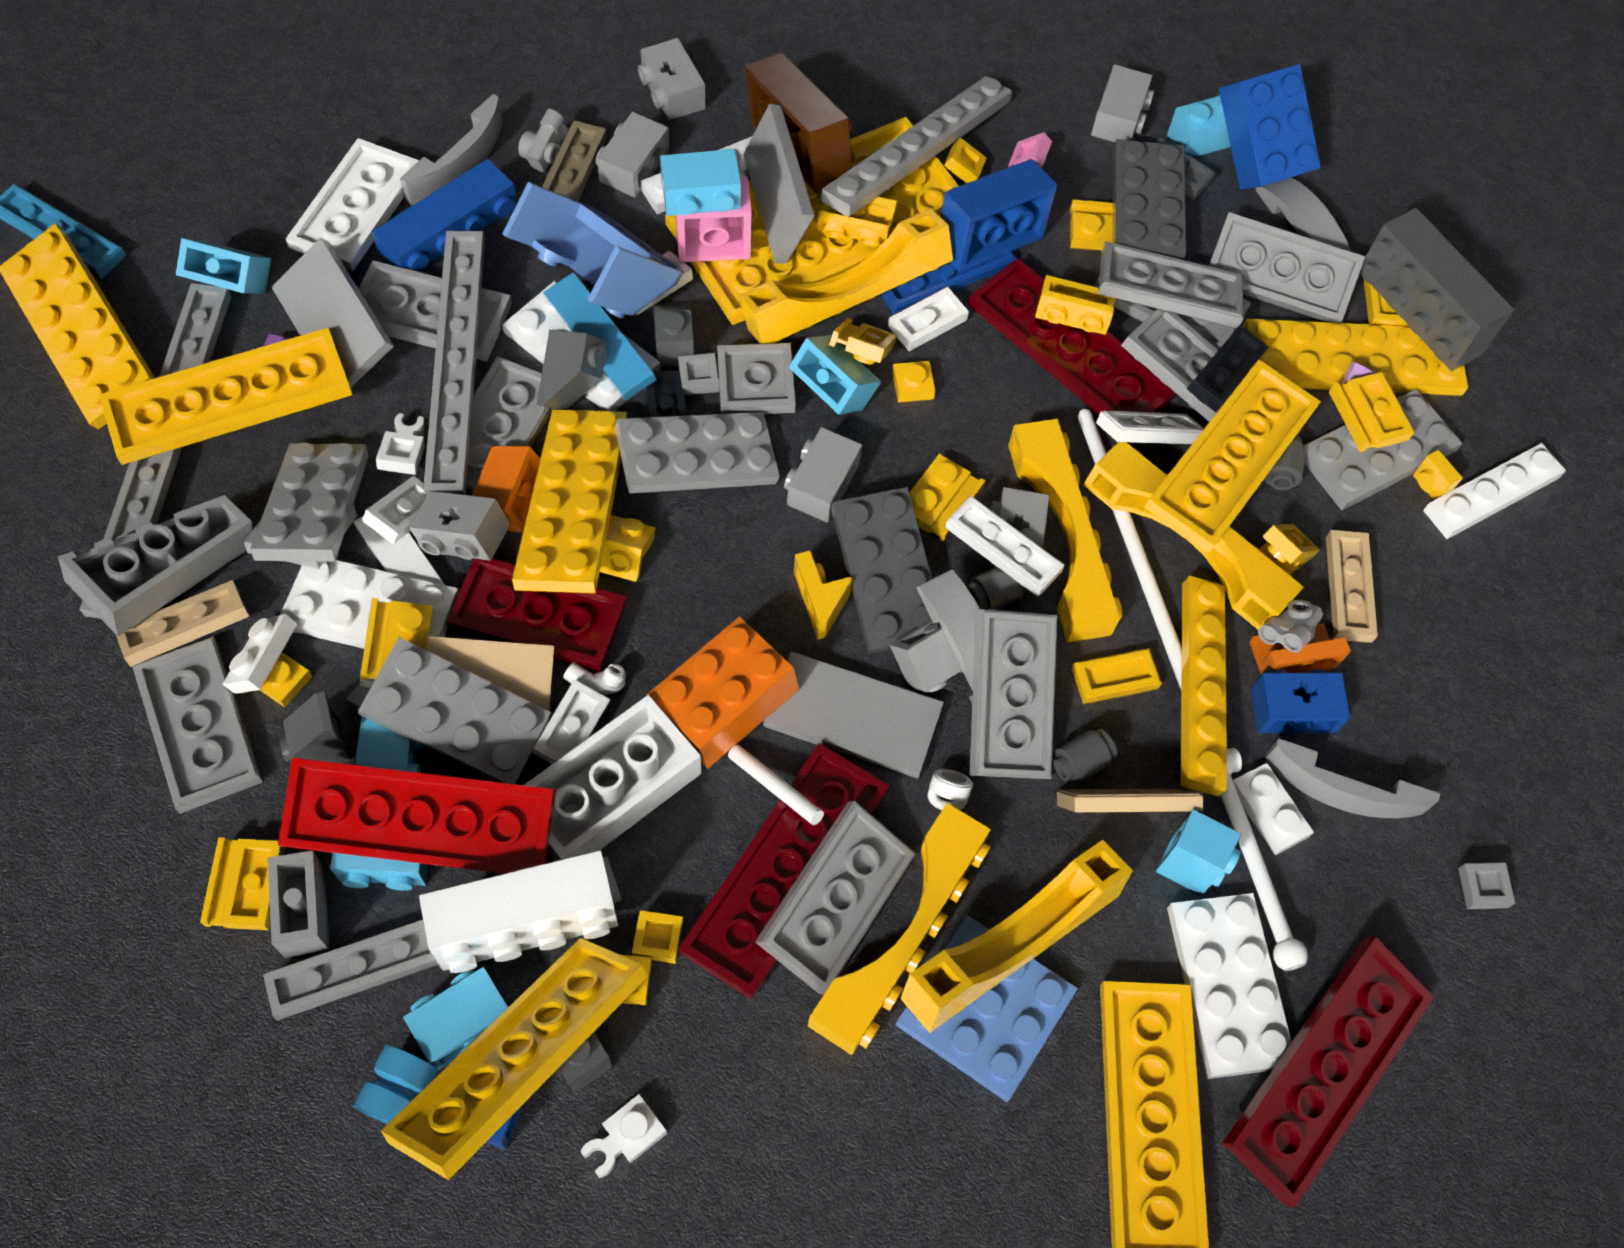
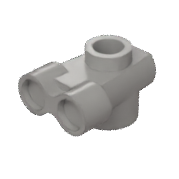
(543, 146)
(1294, 627)

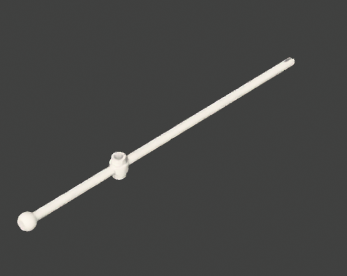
(1288, 952)

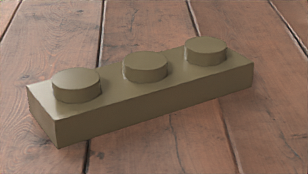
(575, 160)

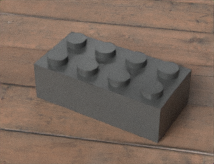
(1435, 289)

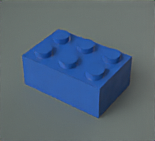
(1269, 127)
(997, 213)

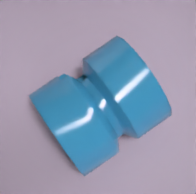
(398, 1082)

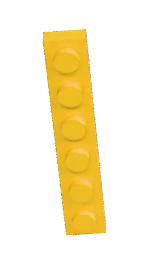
(1203, 687)

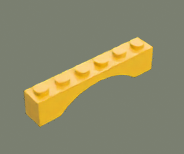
(910, 251)
(1044, 463)
(1252, 581)
(971, 969)
(854, 1000)

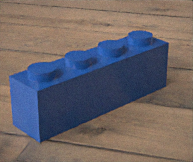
(464, 204)

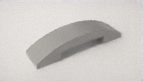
(468, 152)
(1303, 211)
(955, 609)
(1298, 768)

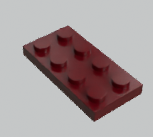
(574, 623)

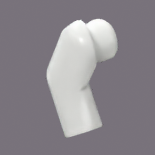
(603, 682)

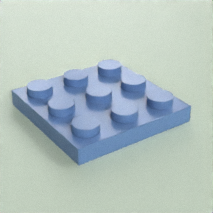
(1001, 1030)

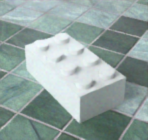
(616, 779)
(518, 912)

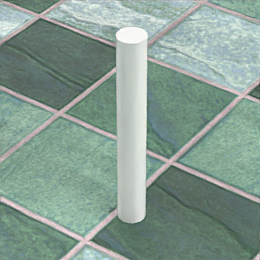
(776, 785)

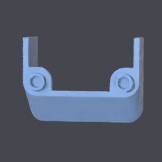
(614, 260)

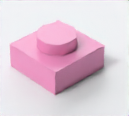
(1031, 148)

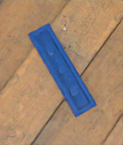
(945, 276)

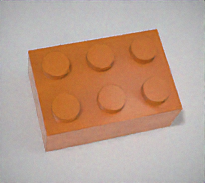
(725, 690)

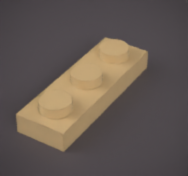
(1351, 586)
(183, 623)

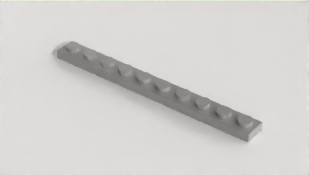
(150, 478)

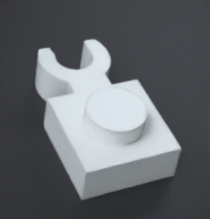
(402, 449)
(630, 1132)

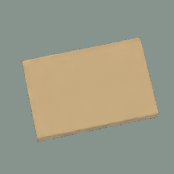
(512, 666)
(1129, 800)

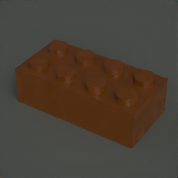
(813, 120)

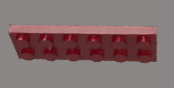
(1083, 361)
(764, 874)
(1328, 1071)

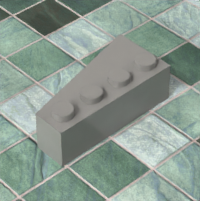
(149, 568)

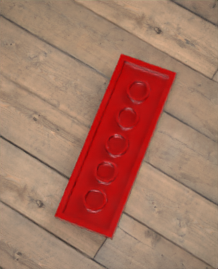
(416, 817)

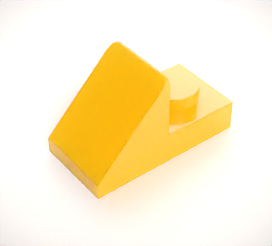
(1288, 547)
(821, 599)

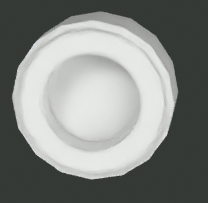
(951, 786)

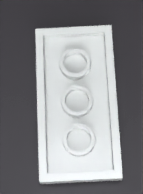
(353, 202)
(531, 329)
(338, 597)
(1231, 984)

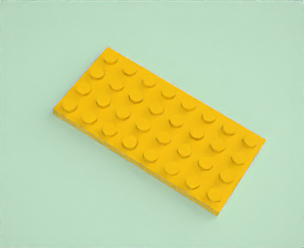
(816, 254)

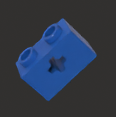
(1300, 702)

